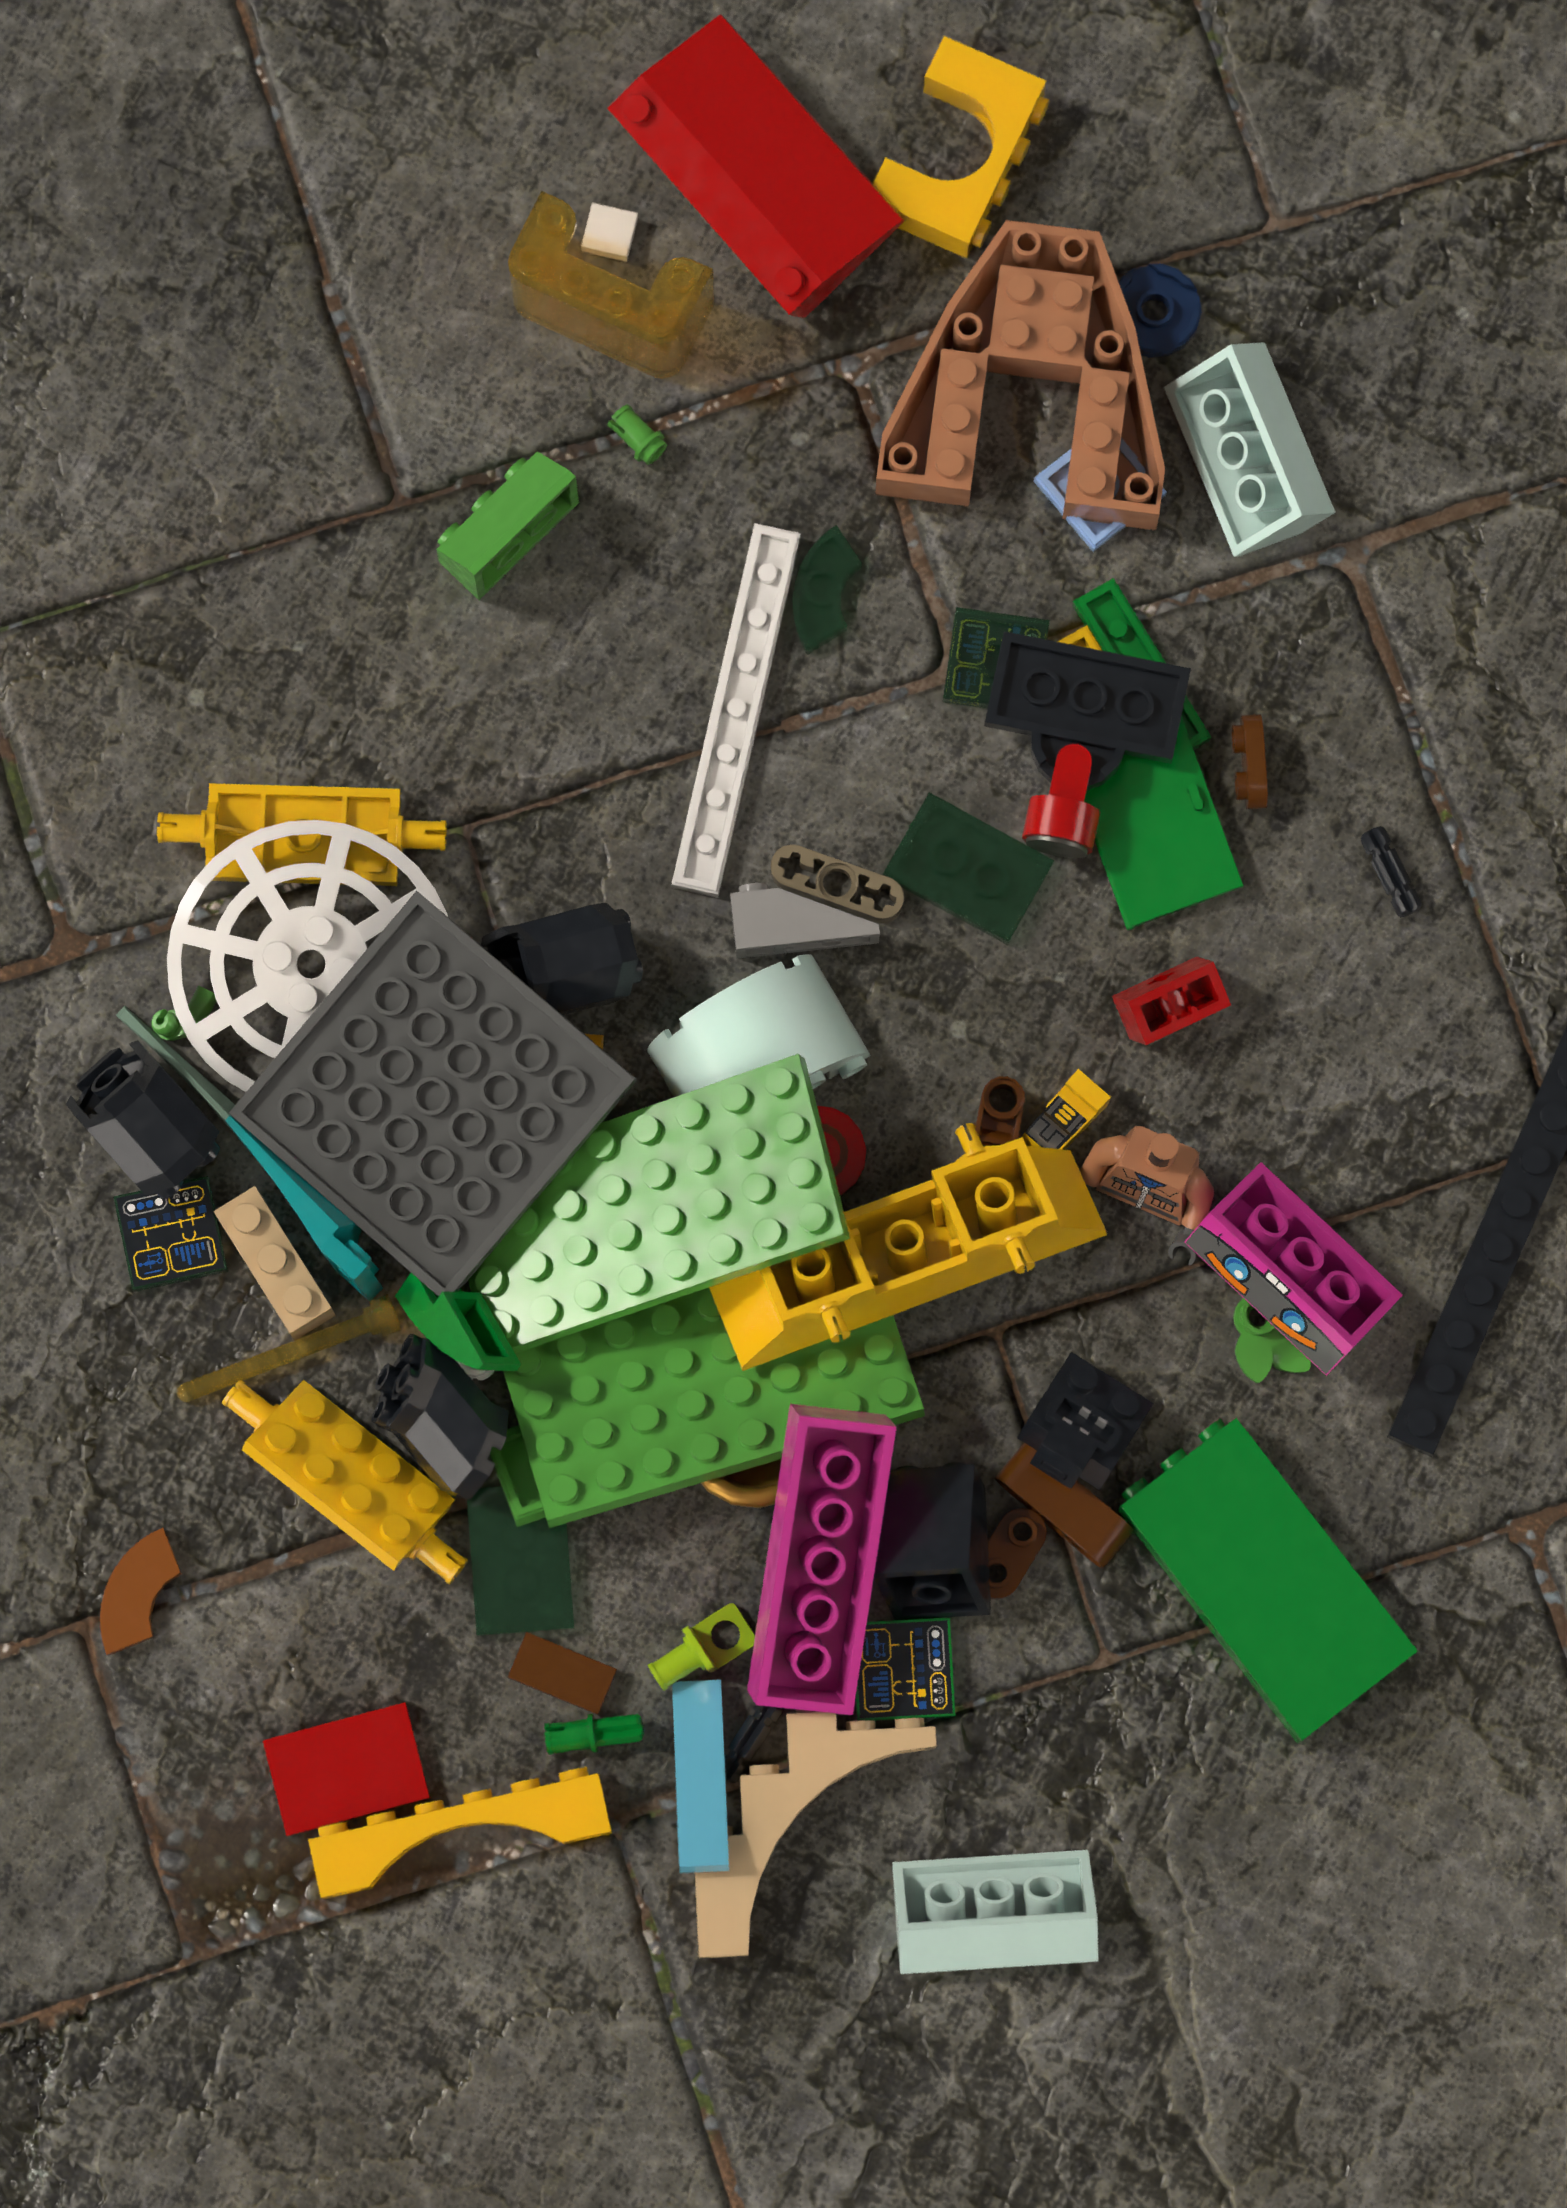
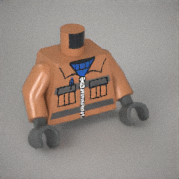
(1153, 1175)

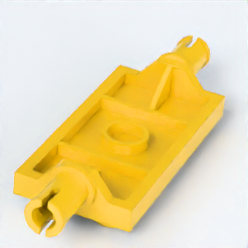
(245, 808)
(348, 1476)

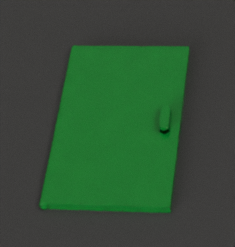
(1154, 840)

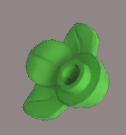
(1264, 1347)

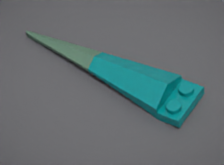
(326, 1224)

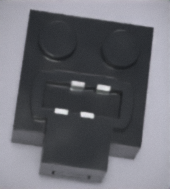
(1083, 1424)

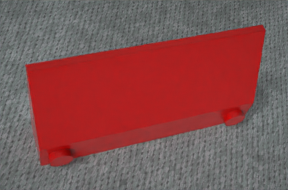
(756, 166)

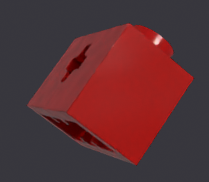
(1171, 1000)

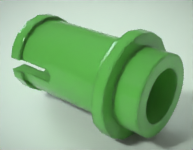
(638, 435)

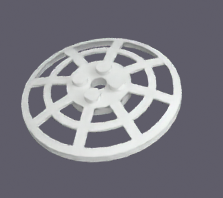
(284, 937)

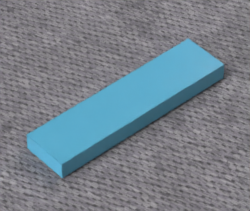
(700, 1776)

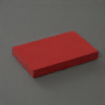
(346, 1769)

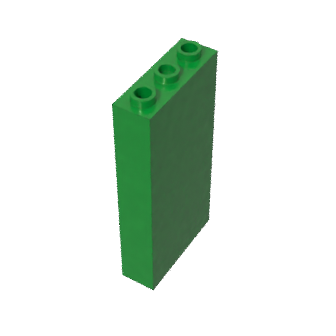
(1265, 1578)

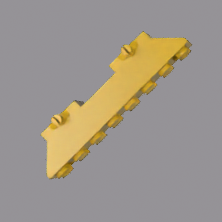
(962, 1227)

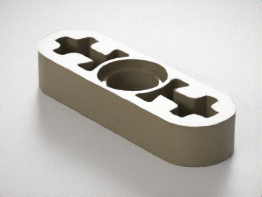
(874, 883)

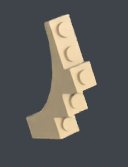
(772, 1802)

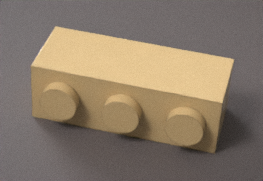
(274, 1263)

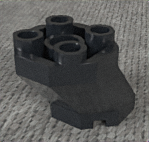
(572, 956)
(144, 1120)
(440, 1417)

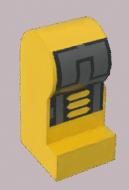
(1067, 1113)

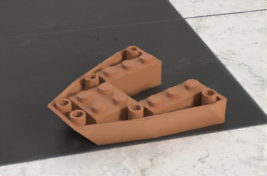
(1038, 309)

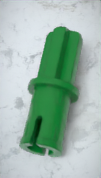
(593, 1733)

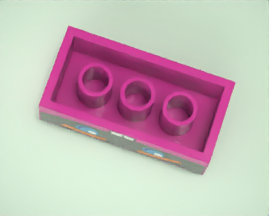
(1293, 1268)

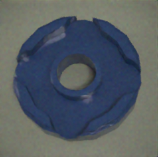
(1180, 298)

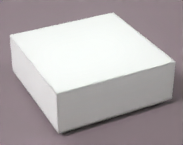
(609, 232)

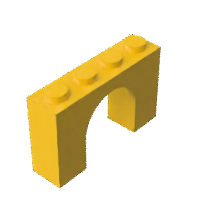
(1006, 104)

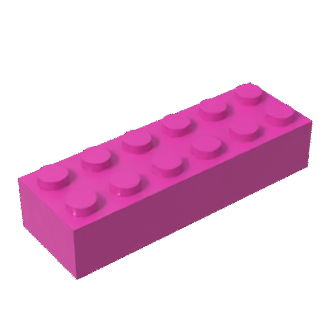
(821, 1559)

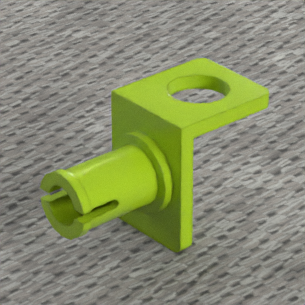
(700, 1650)

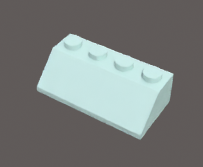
(1249, 448)
(995, 1911)

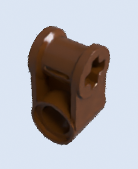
(999, 1127)

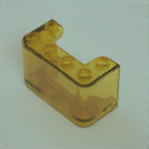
(600, 309)

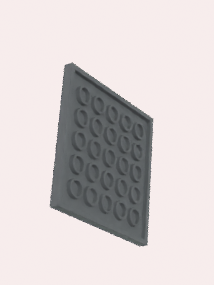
(432, 1096)

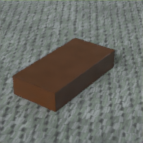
(562, 1673)

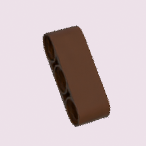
(1070, 1512)

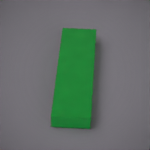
(1121, 632)

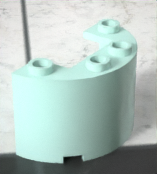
(758, 1024)

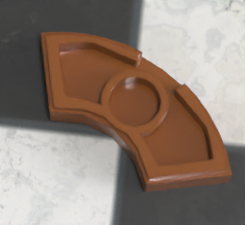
(133, 1591)

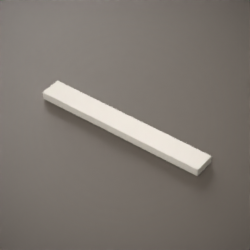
(736, 710)

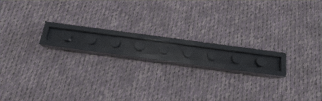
(1487, 1264)

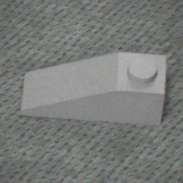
(784, 922)

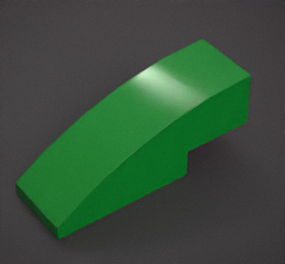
(458, 1325)

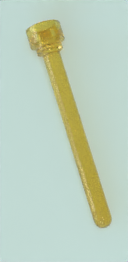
(376, 1319)

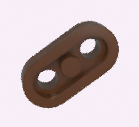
(1252, 780)
(1013, 1554)

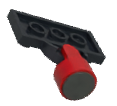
(1082, 719)

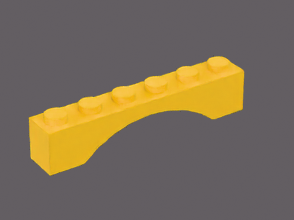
(359, 1857)

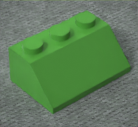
(508, 523)

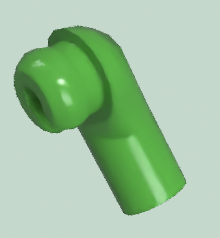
(167, 1024)

